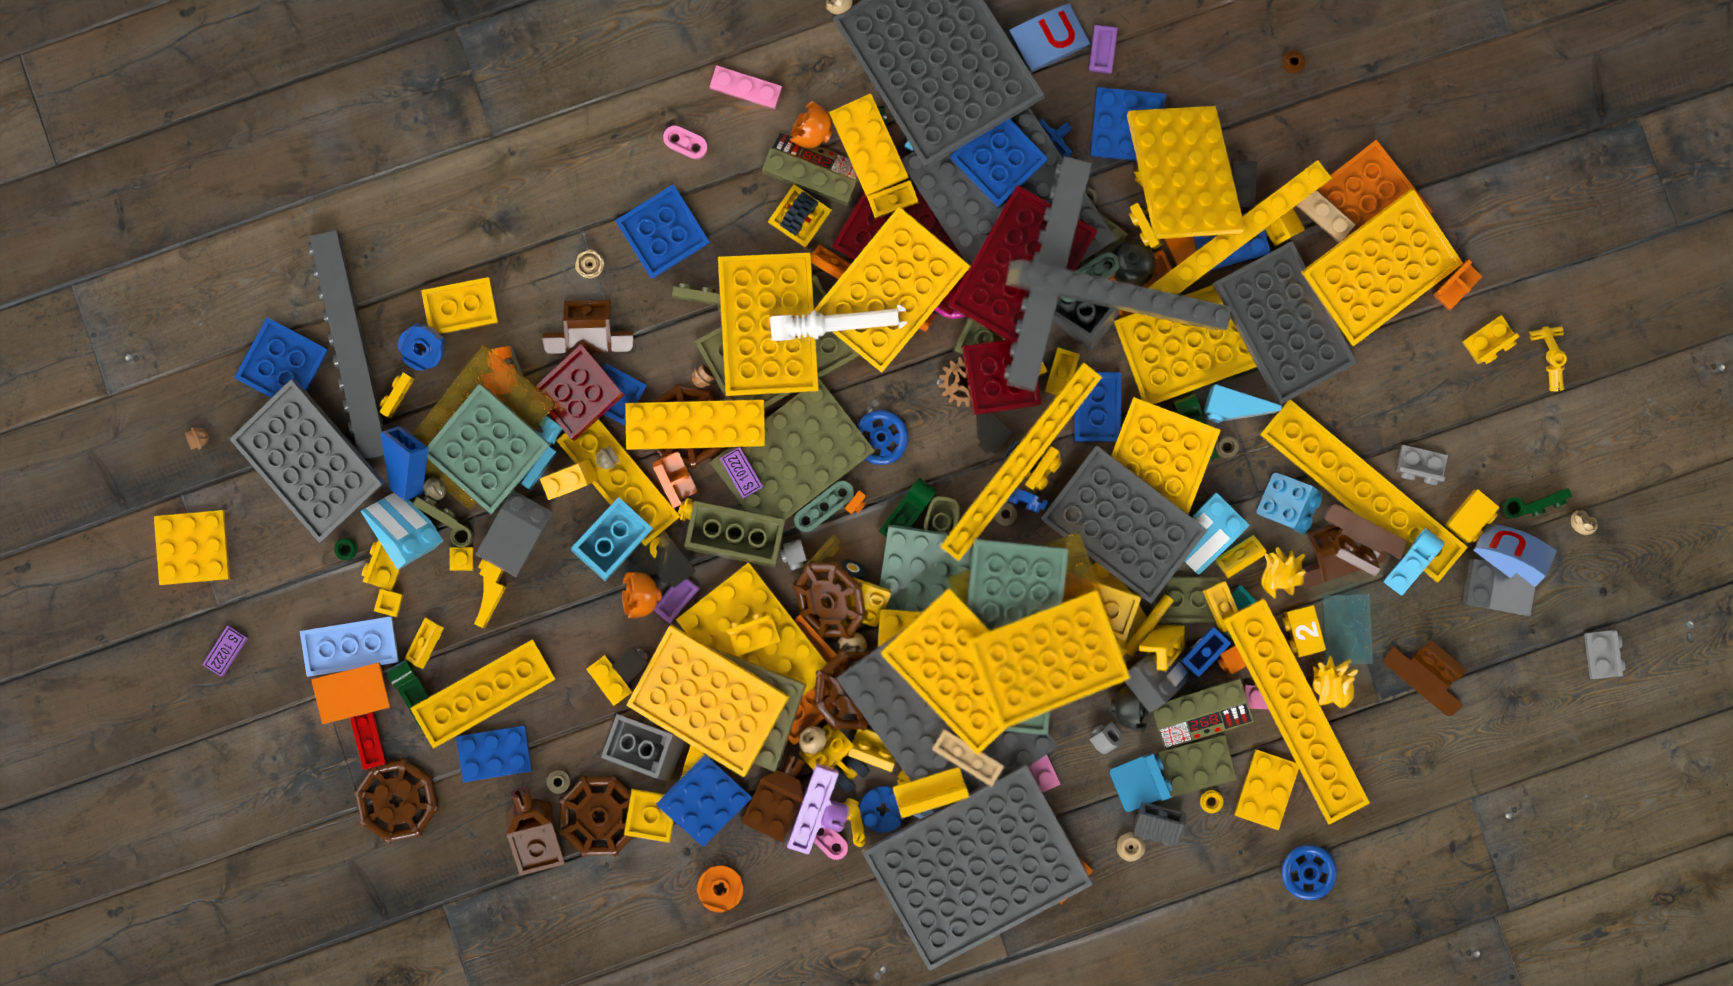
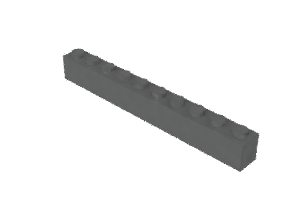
(1054, 252)
(1118, 295)
(348, 342)

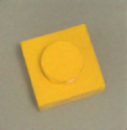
(461, 559)
(388, 602)

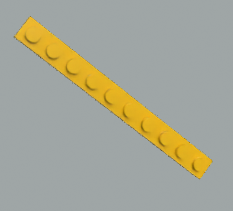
(1254, 223)
(1020, 461)

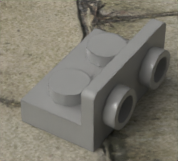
(1421, 464)
(1604, 654)

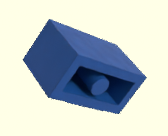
(1205, 651)

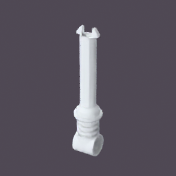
(816, 324)

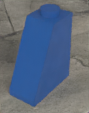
(404, 462)

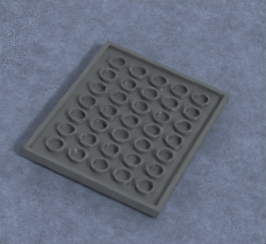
(939, 69)
(970, 215)
(912, 726)
(977, 867)

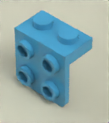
(1290, 502)
(1140, 782)

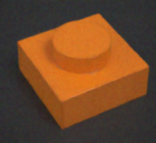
(857, 503)

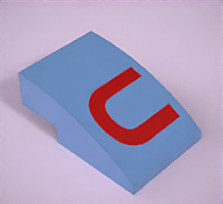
(1048, 37)
(1515, 552)

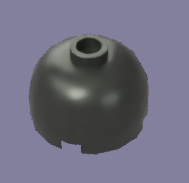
(1135, 262)
(1129, 709)

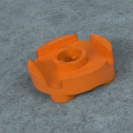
(727, 899)

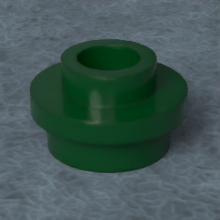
(339, 549)

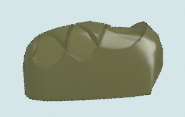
(942, 515)

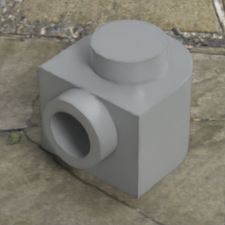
(794, 554)
(1106, 737)

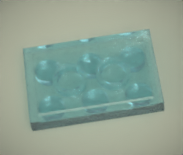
(1347, 628)

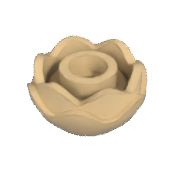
(838, 6)
(582, 264)
(1583, 523)
(855, 644)
(815, 745)
(1123, 847)

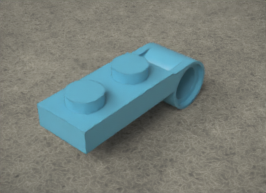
(1414, 561)

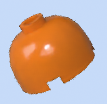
(812, 127)
(640, 594)

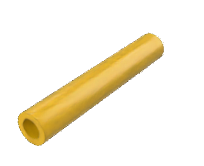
(1148, 625)

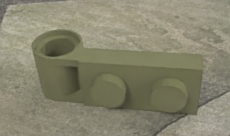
(707, 295)
(446, 517)

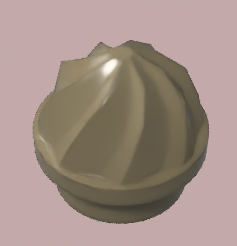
(607, 458)
(434, 488)

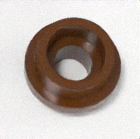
(1291, 68)

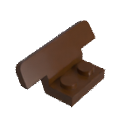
(587, 325)
(1361, 540)
(1328, 565)
(1429, 673)

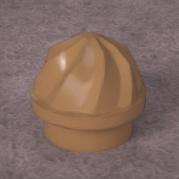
(702, 376)
(196, 438)

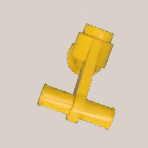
(1554, 356)
(854, 816)

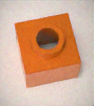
(1231, 660)

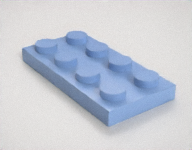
(349, 646)

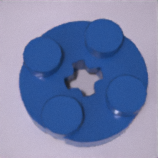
(432, 341)
(1028, 499)
(872, 818)

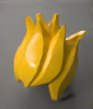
(1282, 572)
(1334, 683)

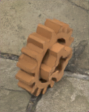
(950, 390)

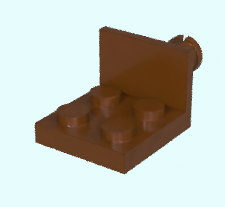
(776, 801)
(532, 834)

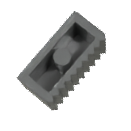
(1159, 824)

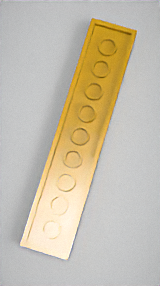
(1356, 483)
(1295, 711)

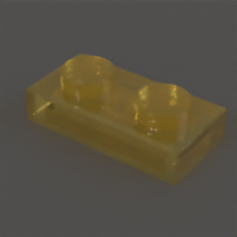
(828, 548)

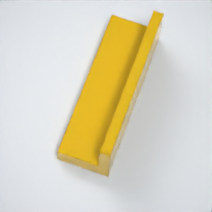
(1167, 642)
(930, 792)

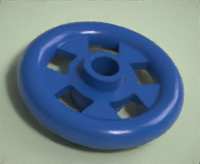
(901, 438)
(1296, 887)

